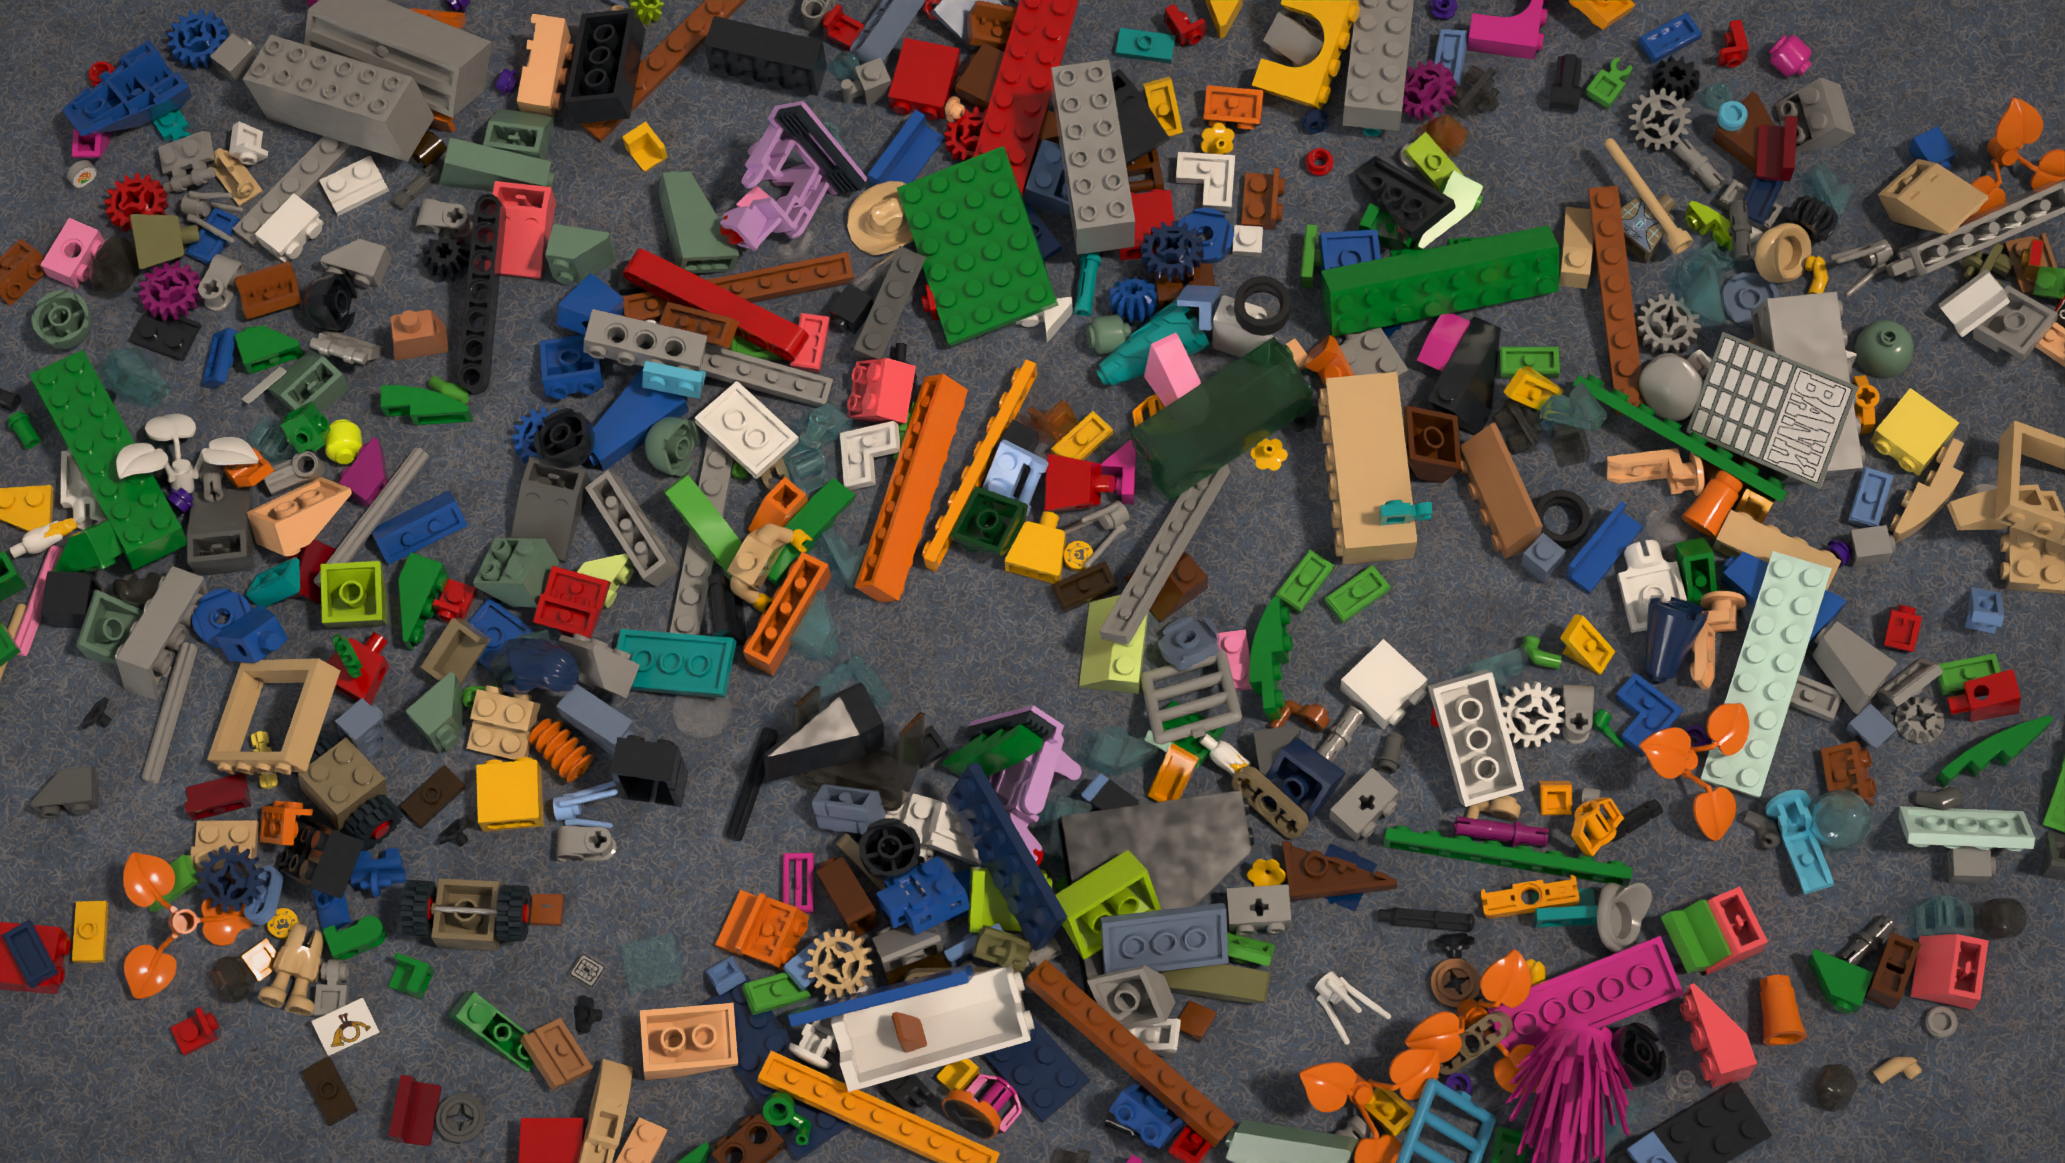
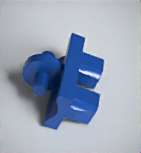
(378, 872)

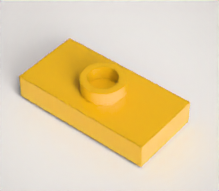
(1083, 438)
(90, 931)

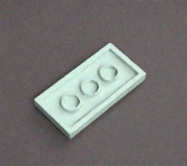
(1966, 828)

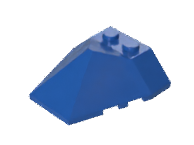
(129, 95)

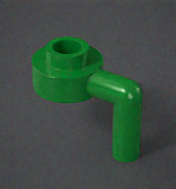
(781, 1117)

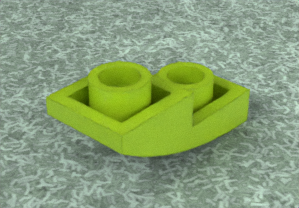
(1705, 219)

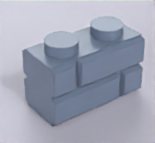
(847, 808)

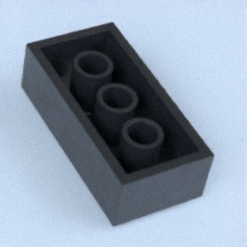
(765, 56)
(605, 66)

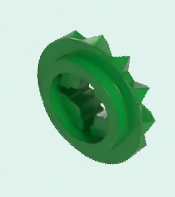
(347, 655)

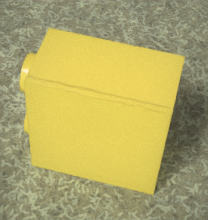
(1914, 432)

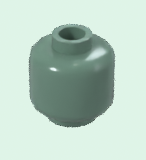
(1107, 333)

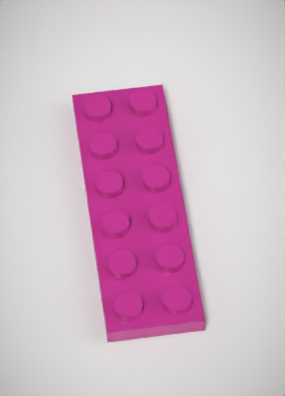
(1596, 992)

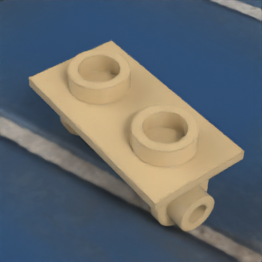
(235, 177)

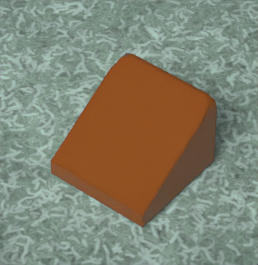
(1196, 1020)
(909, 1032)

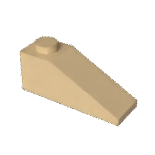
(1576, 248)

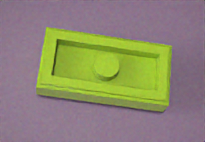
(1430, 160)

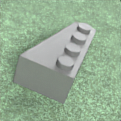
(159, 632)

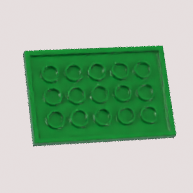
(977, 246)

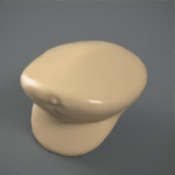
(1782, 253)

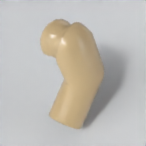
(1898, 1065)

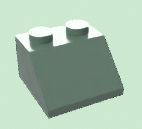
(578, 252)
(440, 713)

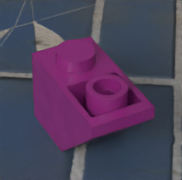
(367, 473)

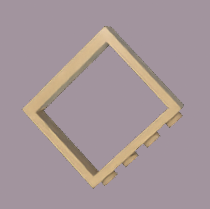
(2039, 445)
(299, 744)

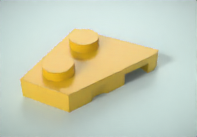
(26, 506)

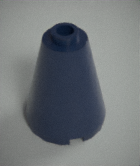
(1670, 634)

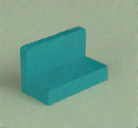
(1582, 914)

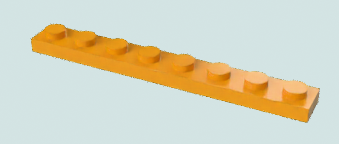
(984, 455)
(871, 1113)

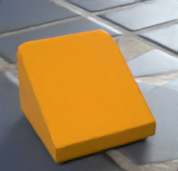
(1555, 797)

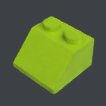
(353, 594)

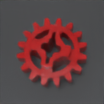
(968, 125)
(137, 190)

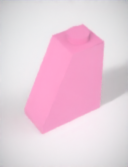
(1170, 370)

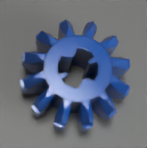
(1133, 299)

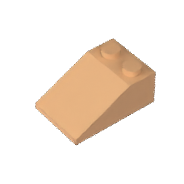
(297, 516)
(688, 1040)

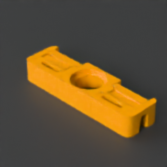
(1509, 901)

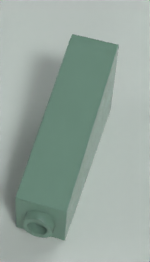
(479, 166)
(693, 226)
(1281, 1144)

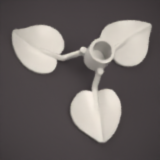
(144, 458)

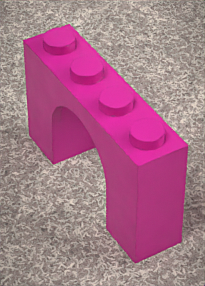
(1509, 35)

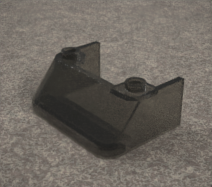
(880, 771)

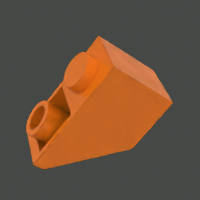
(779, 505)

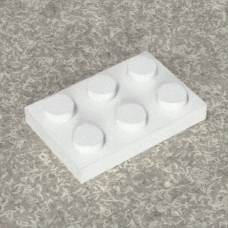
(746, 430)

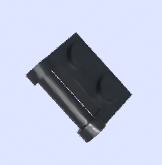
(727, 610)

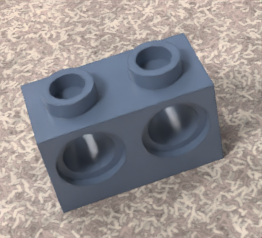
(363, 727)

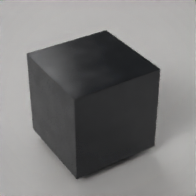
(68, 598)

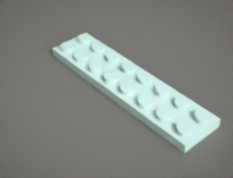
(1769, 669)

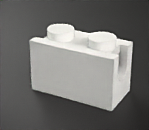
(290, 229)

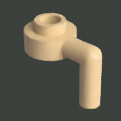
(1502, 807)

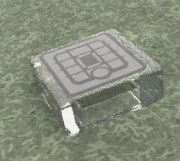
(588, 971)

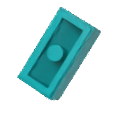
(275, 583)

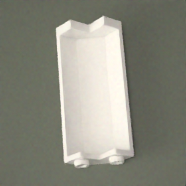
(955, 1021)

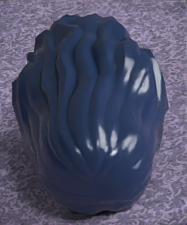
(539, 665)

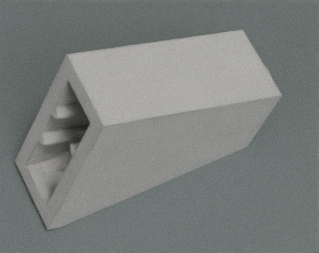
(1852, 665)

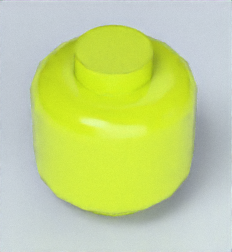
(343, 442)

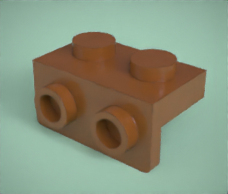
(990, 24)
(268, 290)

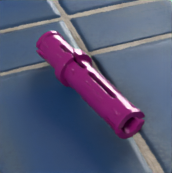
(1500, 831)

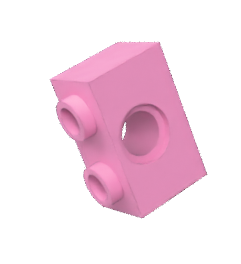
(72, 239)

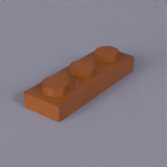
(716, 327)

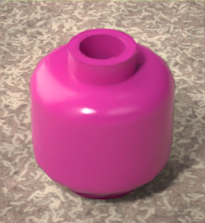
(1790, 56)

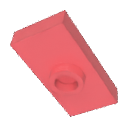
(812, 353)

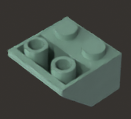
(520, 132)
(310, 380)
(516, 570)

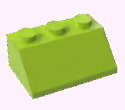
(1111, 890)

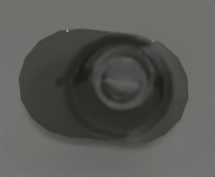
(114, 263)

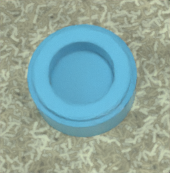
(1732, 116)

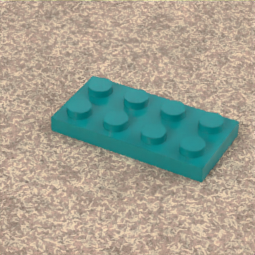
(679, 662)

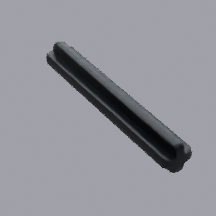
(751, 785)

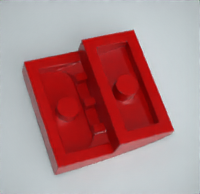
(572, 601)

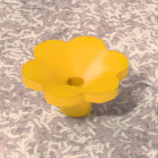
(1213, 136)
(1269, 459)
(1266, 873)

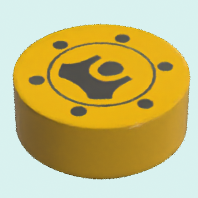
(1076, 555)
(282, 923)

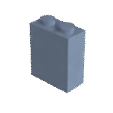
(594, 719)

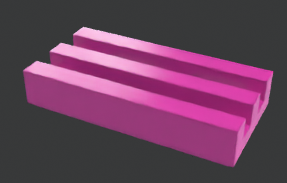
(809, 908)

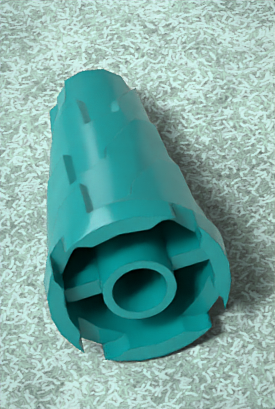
(1131, 356)

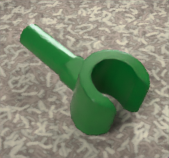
(1602, 720)

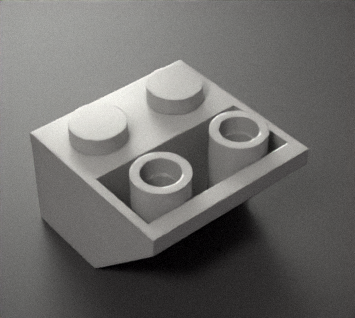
(1820, 115)
(600, 665)

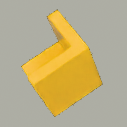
(645, 146)
(958, 1074)

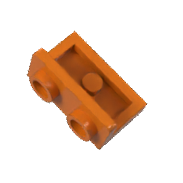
(1233, 105)

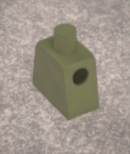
(160, 238)

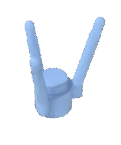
(569, 805)

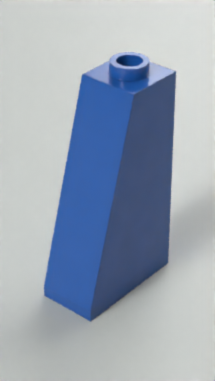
(630, 419)
(1746, 577)

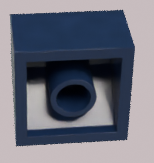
(1303, 777)

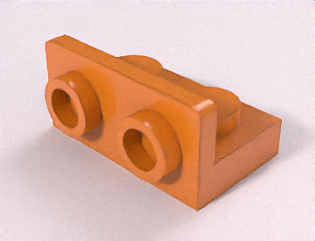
(279, 822)
(776, 933)

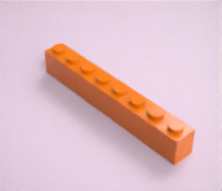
(911, 488)

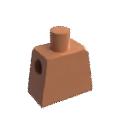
(417, 334)

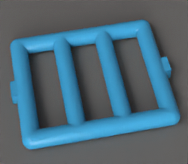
(1423, 1115)

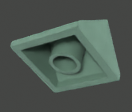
(106, 627)

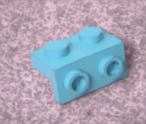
(673, 379)

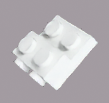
(918, 814)

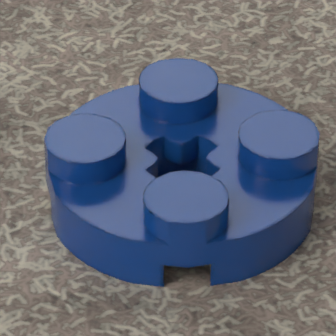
(1219, 229)
(209, 609)

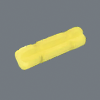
(260, 741)

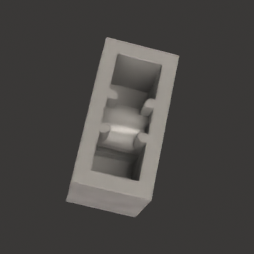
(1369, 789)
(1273, 902)

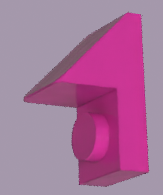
(1122, 465)

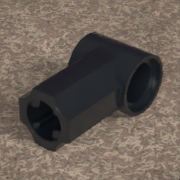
(1566, 88)

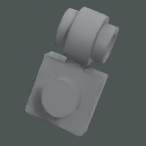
(332, 996)

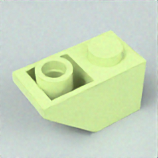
(615, 569)

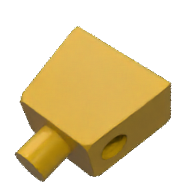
(1038, 550)

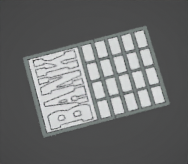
(1772, 409)

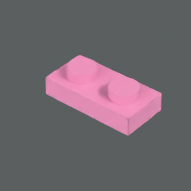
(1237, 650)

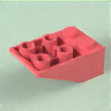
(527, 227)
(1721, 1041)

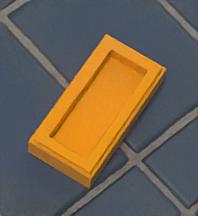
(1173, 774)

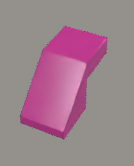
(90, 145)
(1443, 341)

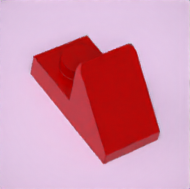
(1190, 1147)

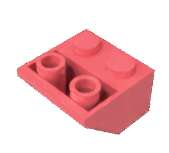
(881, 391)
(1737, 926)
(1950, 970)

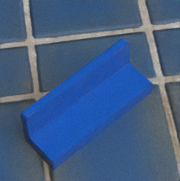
(907, 152)
(419, 527)
(1603, 549)

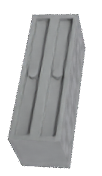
(441, 58)
(339, 97)
(1093, 157)
(1812, 334)

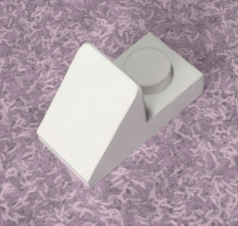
(1053, 317)
(1160, 1037)

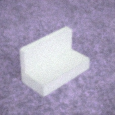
(1974, 302)

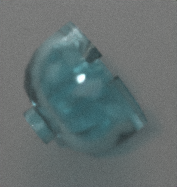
(1840, 820)

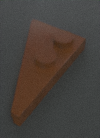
(1320, 876)

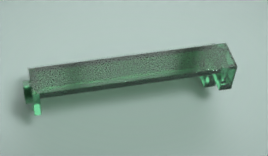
(1222, 418)

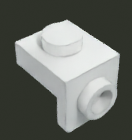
(246, 144)

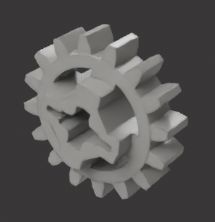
(1656, 106)
(1681, 320)

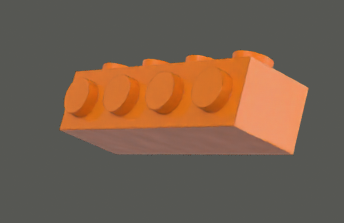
(790, 602)

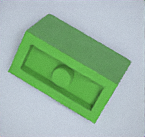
(1696, 936)

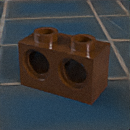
(1892, 970)
(742, 1142)

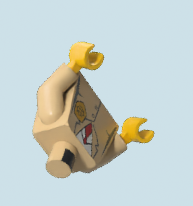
(757, 558)

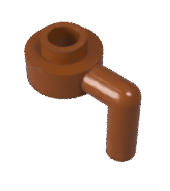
(1311, 715)

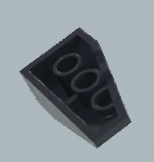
(1469, 378)
(837, 735)

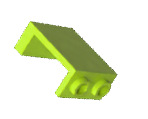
(988, 903)

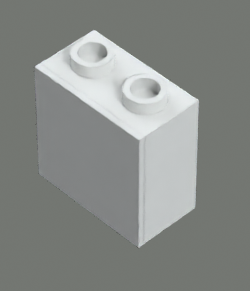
(1384, 685)

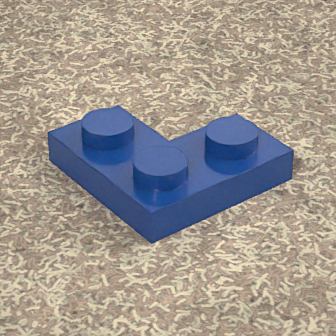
(1653, 710)

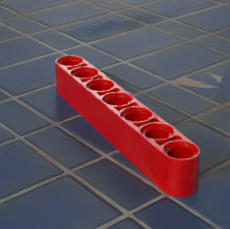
(692, 291)

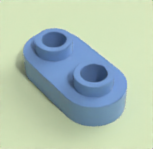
(266, 904)

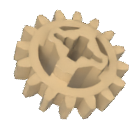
(834, 951)

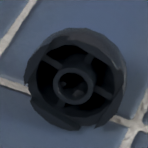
(327, 298)
(565, 439)
(889, 849)
(1638, 1054)

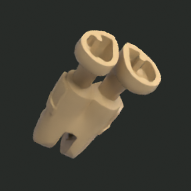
(295, 961)

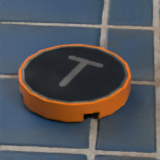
(971, 1115)

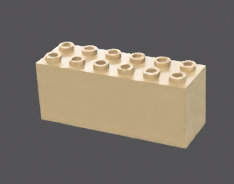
(1366, 466)

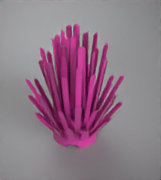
(1571, 1085)

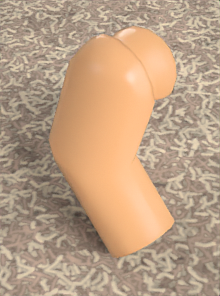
(954, 109)

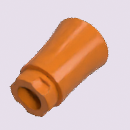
(1713, 504)
(1780, 1012)

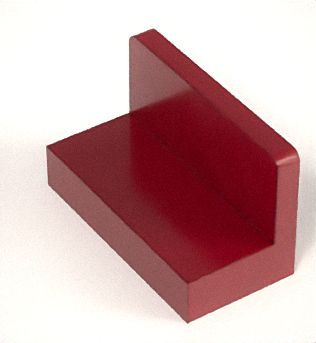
(1776, 150)
(309, 564)
(217, 797)
(414, 1111)

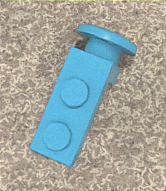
(1799, 843)

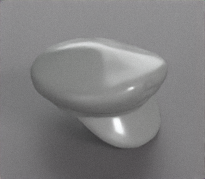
(1670, 386)
(1621, 914)

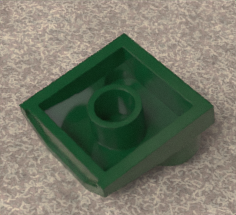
(989, 522)

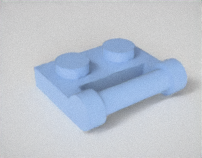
(1008, 468)

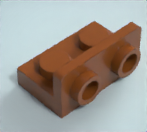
(1261, 199)
(19, 271)
(1848, 769)

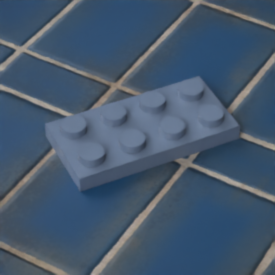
(1165, 938)

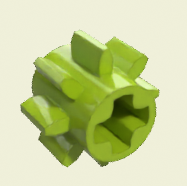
(647, 10)

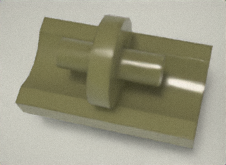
(1995, 262)
(1002, 948)

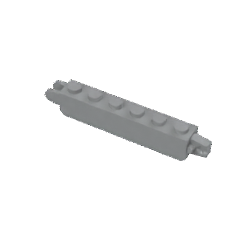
(1981, 231)

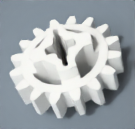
(1532, 701)

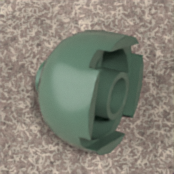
(62, 319)
(1884, 349)
(671, 440)

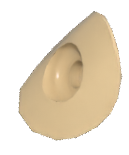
(879, 220)

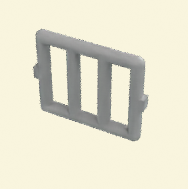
(1200, 727)

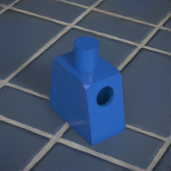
(589, 294)
(256, 633)

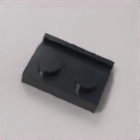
(166, 337)

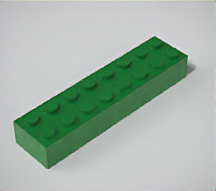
(1440, 280)
(94, 439)

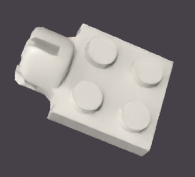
(77, 495)
(1647, 576)

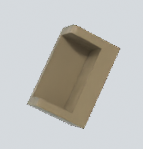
(456, 650)

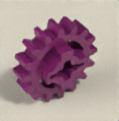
(1427, 90)
(170, 290)

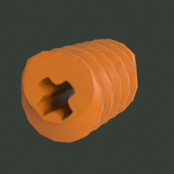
(559, 750)

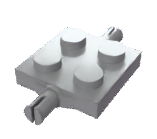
(1372, 354)

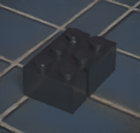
(641, 762)

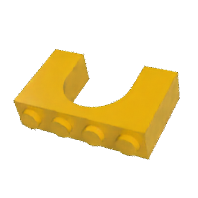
(1311, 82)

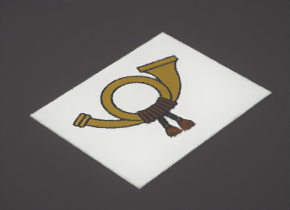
(345, 1026)

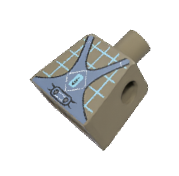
(1641, 228)

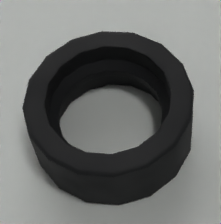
(1266, 285)
(1574, 501)

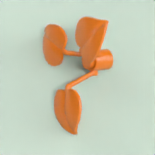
(2018, 126)
(1673, 755)
(147, 880)
(1502, 982)
(1333, 1082)

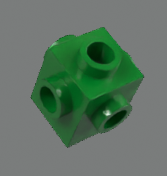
(306, 428)

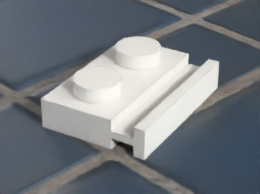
(354, 185)
(949, 836)

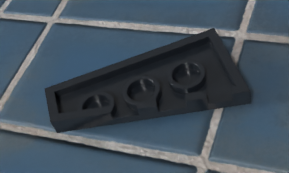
(1405, 198)

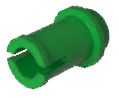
(20, 424)

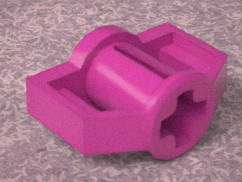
(998, 1086)

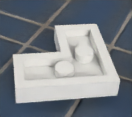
(1213, 171)
(861, 447)

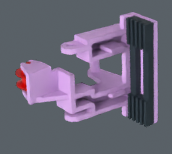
(825, 169)
(1027, 783)

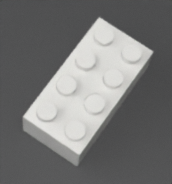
(1476, 737)

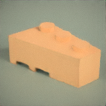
(546, 66)

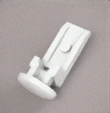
(819, 1038)

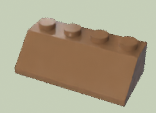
(1500, 492)

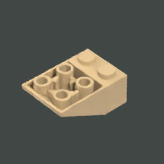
(1931, 198)

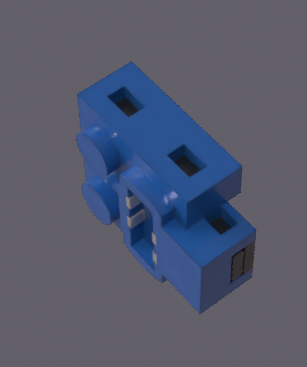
(923, 897)

